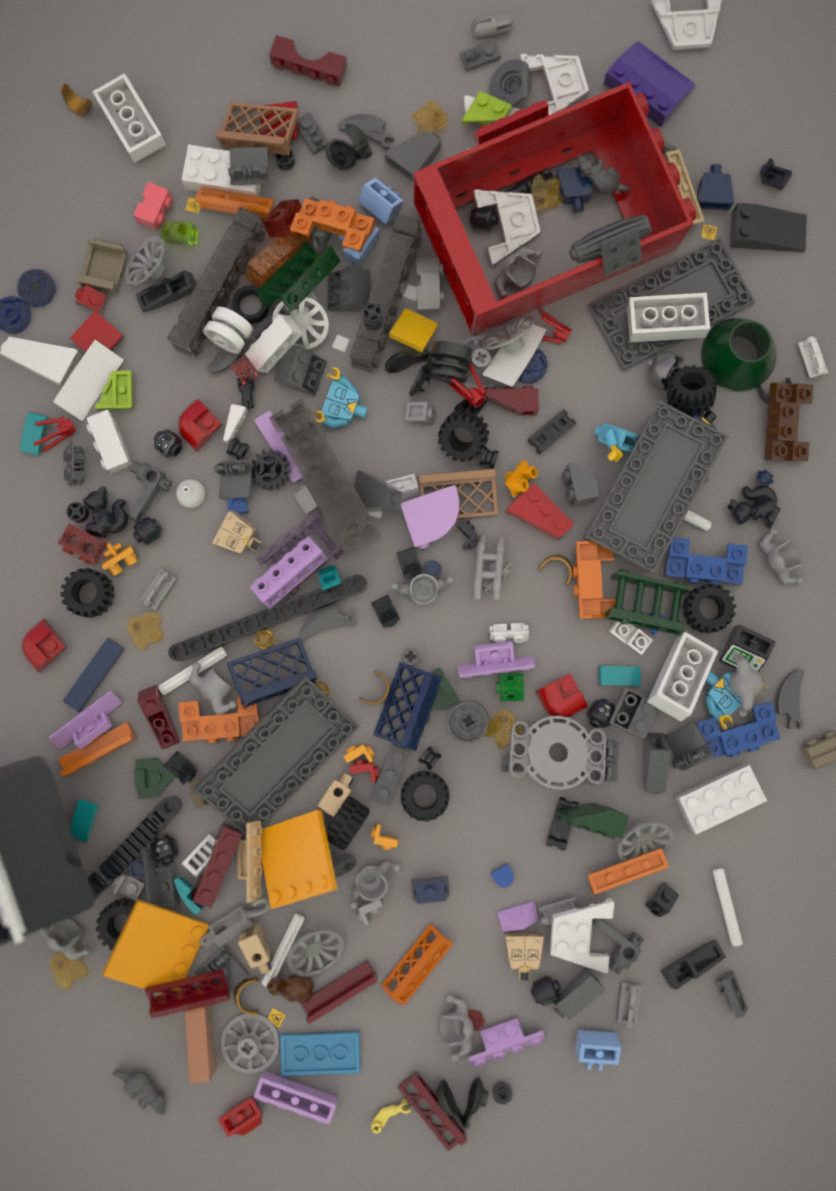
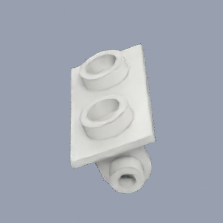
(812, 357)
(518, 633)

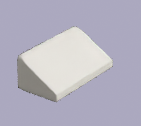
(407, 485)

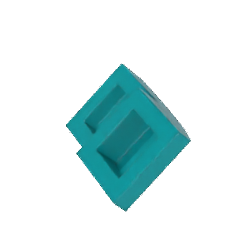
(33, 433)
(329, 577)
(620, 675)
(83, 819)
(184, 889)

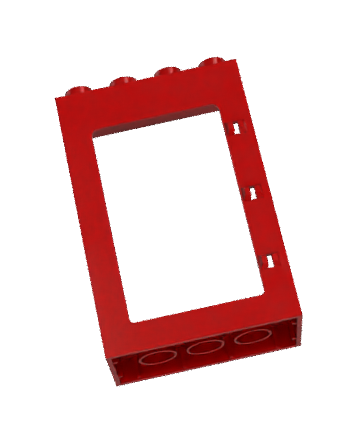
(606, 125)

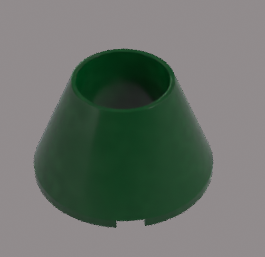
(727, 366)

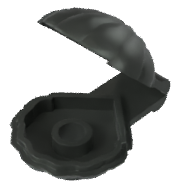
(349, 152)
(404, 359)
(476, 1099)

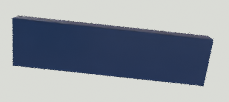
(93, 675)

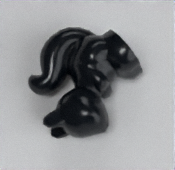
(763, 508)
(103, 520)

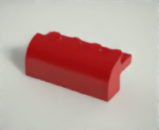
(519, 119)

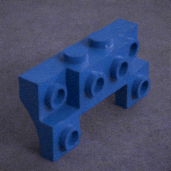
(705, 568)
(741, 737)

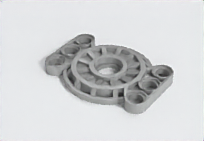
(537, 756)

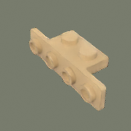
(249, 860)

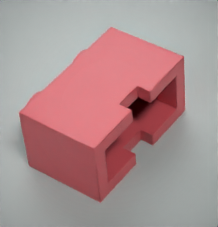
(155, 204)

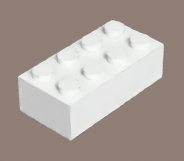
(129, 118)
(209, 169)
(668, 317)
(682, 676)
(720, 798)

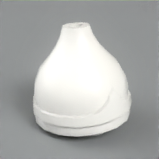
(190, 493)

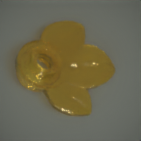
(428, 116)
(547, 191)
(148, 629)
(500, 730)
(69, 971)

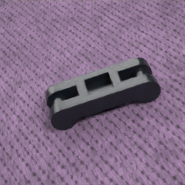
(551, 431)
(559, 826)

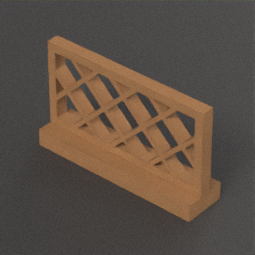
(238, 139)
(462, 478)

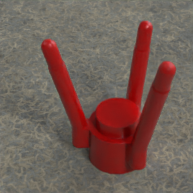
(561, 331)
(474, 396)
(65, 430)

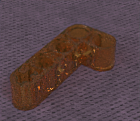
(273, 257)

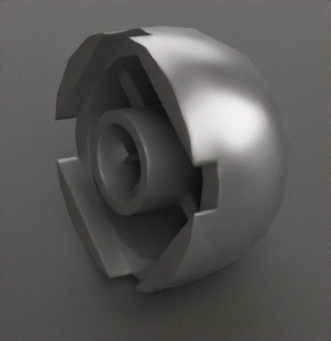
(662, 367)

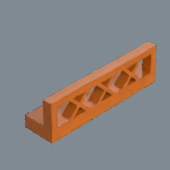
(231, 201)
(97, 749)
(627, 871)
(419, 968)

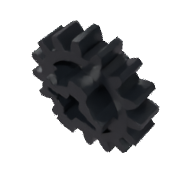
(264, 473)

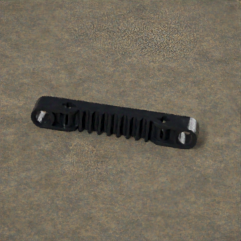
(133, 845)

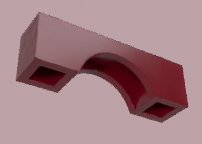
(329, 68)
(217, 866)

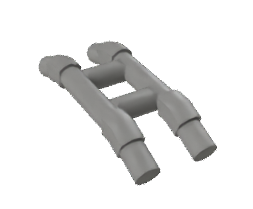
(496, 575)

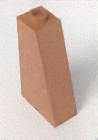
(200, 1045)

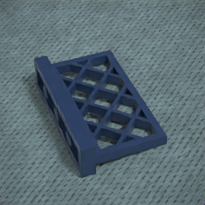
(276, 688)
(419, 710)

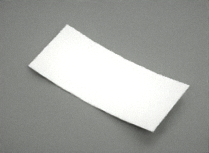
(508, 367)
(87, 380)

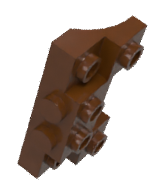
(783, 421)

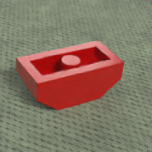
(241, 1117)

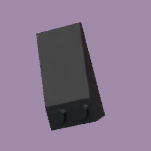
(767, 228)

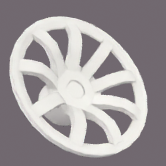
(304, 320)

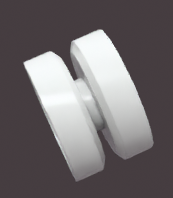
(228, 330)

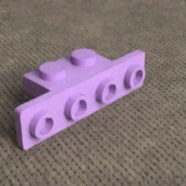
(275, 442)
(495, 659)
(87, 724)
(503, 1040)

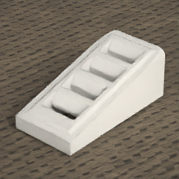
(235, 419)
(188, 866)

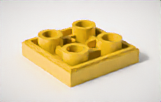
(413, 330)

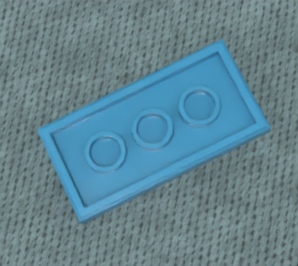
(320, 1053)

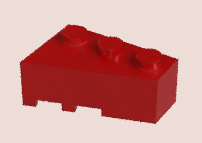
(540, 512)

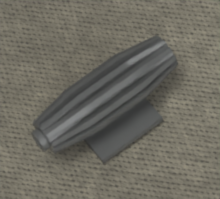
(615, 243)

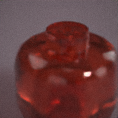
(477, 1019)

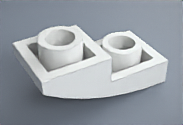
(631, 636)

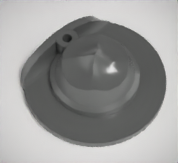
(511, 81)

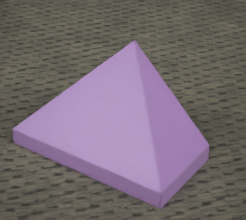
(518, 916)

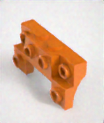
(336, 220)
(589, 580)
(216, 726)

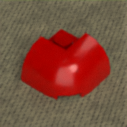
(197, 424)
(42, 645)
(562, 697)

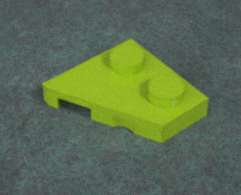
(486, 110)
(117, 392)

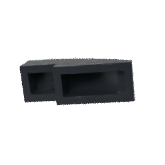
(166, 291)
(693, 964)

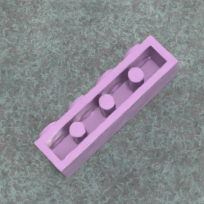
(288, 572)
(296, 1097)

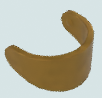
(74, 102)
(561, 558)
(386, 694)
(236, 992)

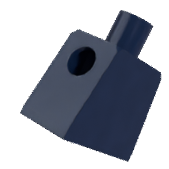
(574, 188)
(715, 190)
(430, 889)

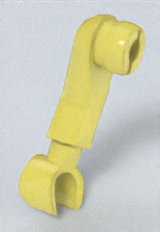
(385, 1113)

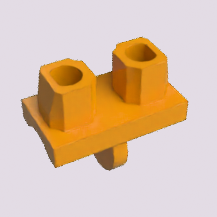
(518, 479)
(112, 563)

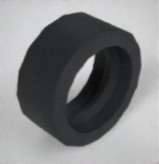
(239, 295)

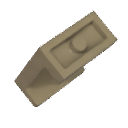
(103, 266)

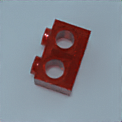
(281, 217)
(84, 540)

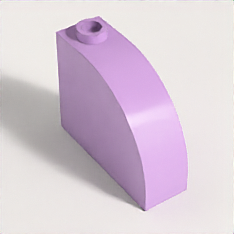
(431, 515)

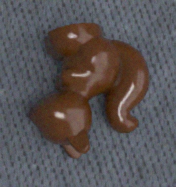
(293, 988)

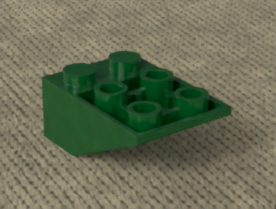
(595, 819)

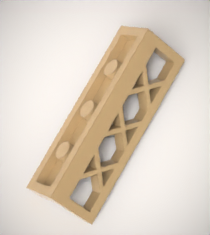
(685, 187)

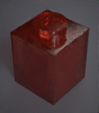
(244, 369)

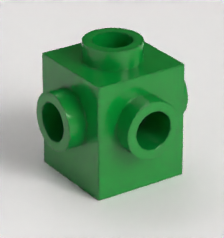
(510, 687)

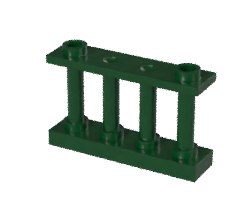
(298, 276)
(636, 617)

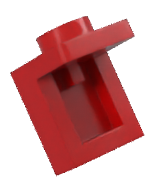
(90, 298)
(361, 766)

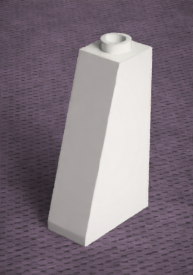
(44, 359)

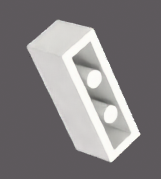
(273, 343)
(108, 441)

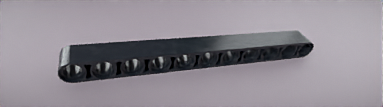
(240, 624)

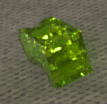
(179, 232)

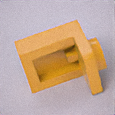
(354, 752)
(386, 842)

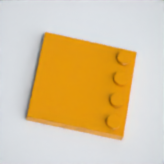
(297, 860)
(154, 946)

